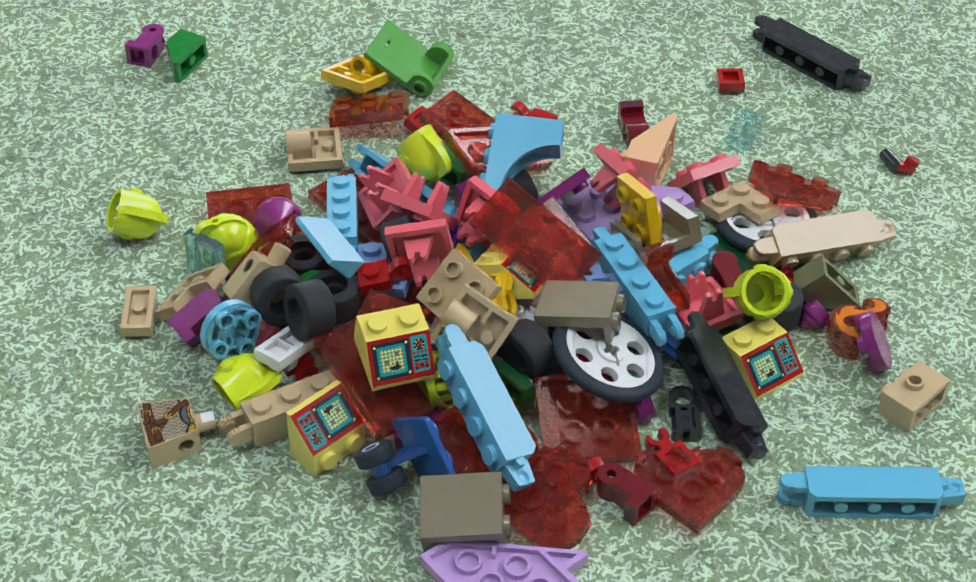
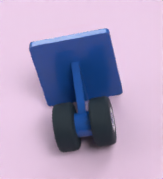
(421, 447)

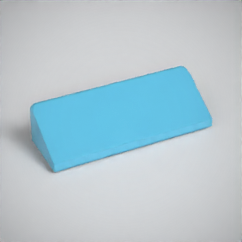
(331, 244)

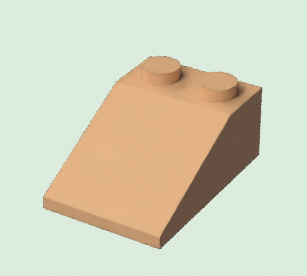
(653, 150)

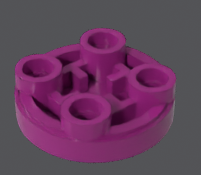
(873, 341)

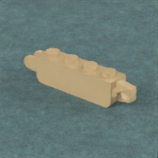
(828, 236)
(264, 416)

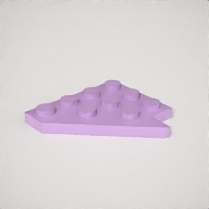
(591, 212)
(501, 562)

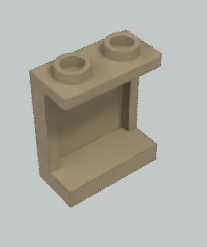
(678, 223)
(581, 305)
(463, 508)

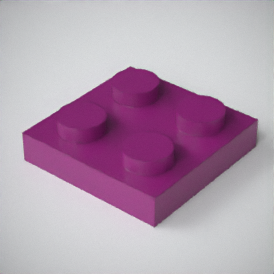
(574, 183)

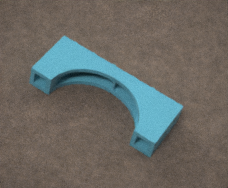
(515, 145)

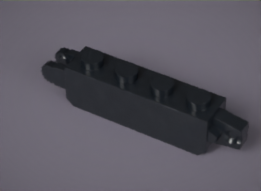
(809, 54)
(721, 388)

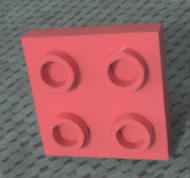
(697, 173)
(608, 174)
(392, 177)
(473, 199)
(409, 203)
(423, 243)
(709, 301)

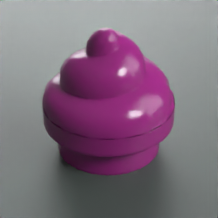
(814, 316)
(644, 410)

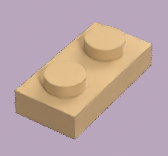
(138, 311)

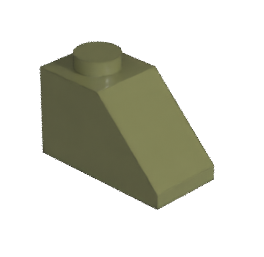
(826, 284)

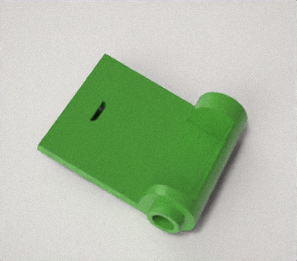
(409, 60)

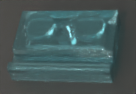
(203, 252)

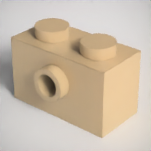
(912, 395)

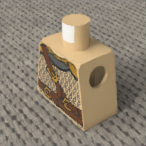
(172, 429)

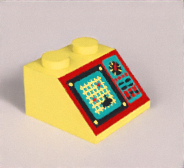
(495, 261)
(394, 346)
(764, 356)
(324, 429)

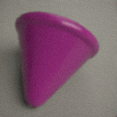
(272, 211)

